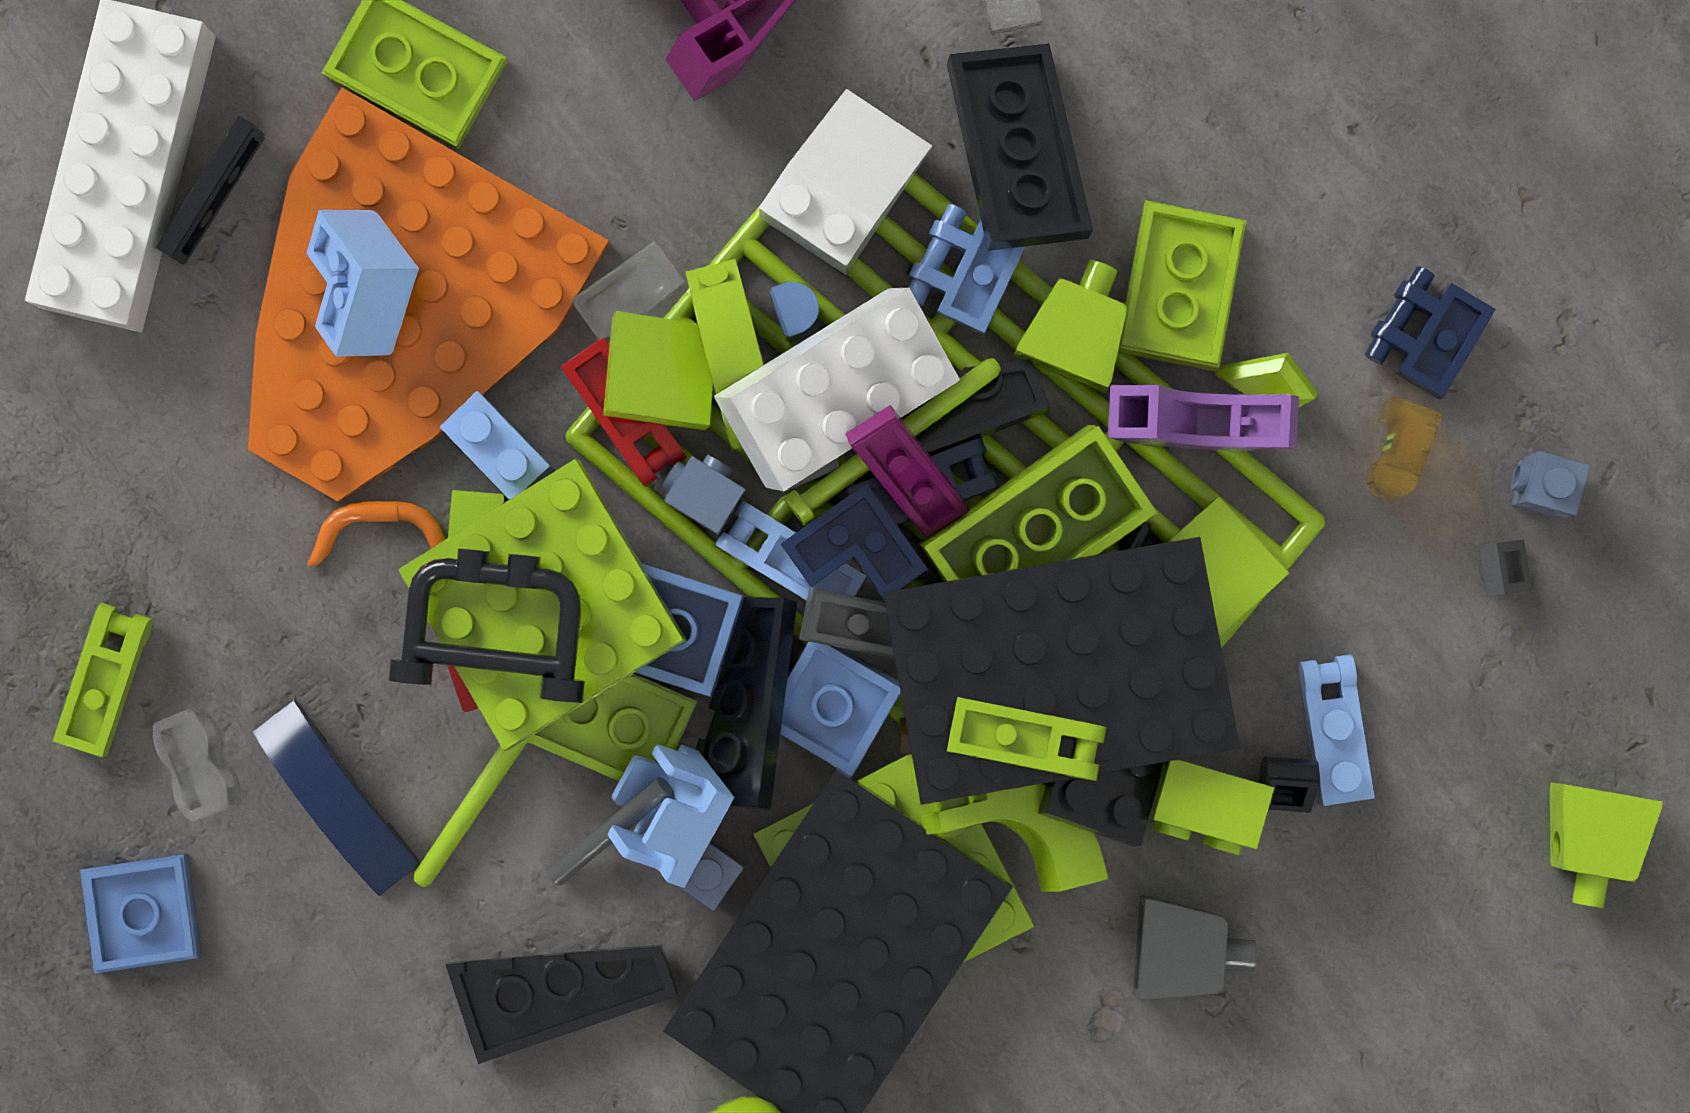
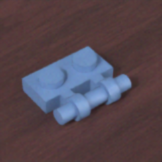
(979, 279)

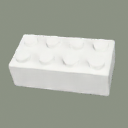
(805, 400)

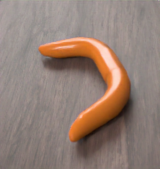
(374, 512)

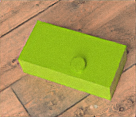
(1050, 512)

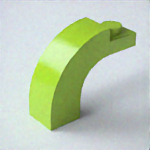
(724, 327)
(1061, 852)

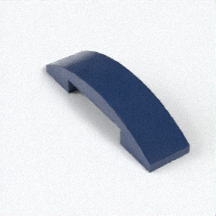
(334, 799)

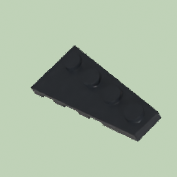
(1003, 402)
(751, 701)
(545, 996)

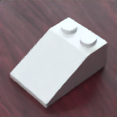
(844, 181)

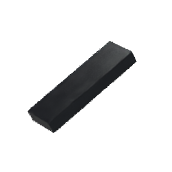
(211, 190)

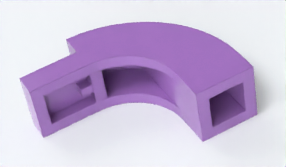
(1202, 420)

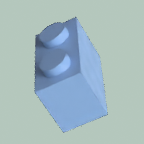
(496, 446)

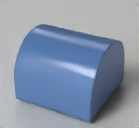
(795, 309)

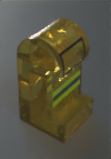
(1404, 450)

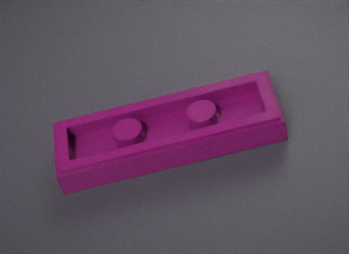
(907, 471)

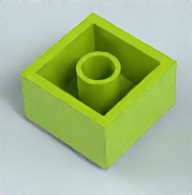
(1210, 803)

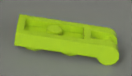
(102, 681)
(1024, 738)

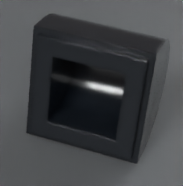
(1293, 782)

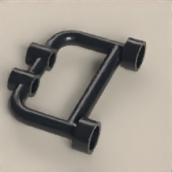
(520, 572)

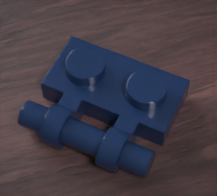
(1443, 341)

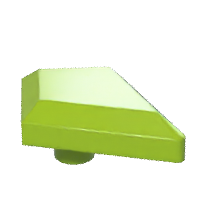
(1268, 376)

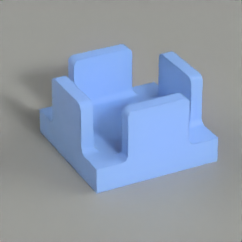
(682, 824)

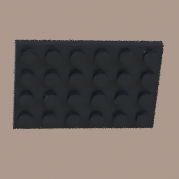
(1080, 639)
(838, 954)

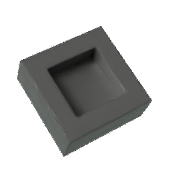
(1504, 568)

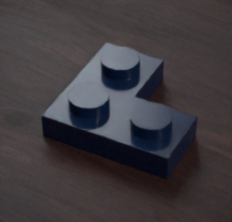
(858, 530)

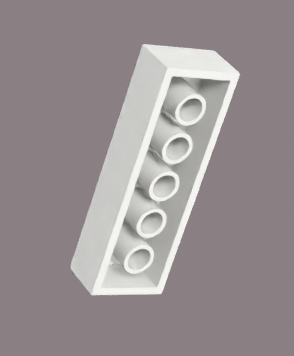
(121, 165)

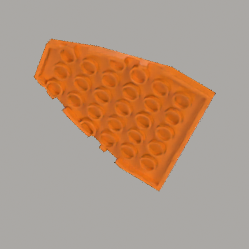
(484, 298)

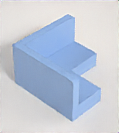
(366, 282)

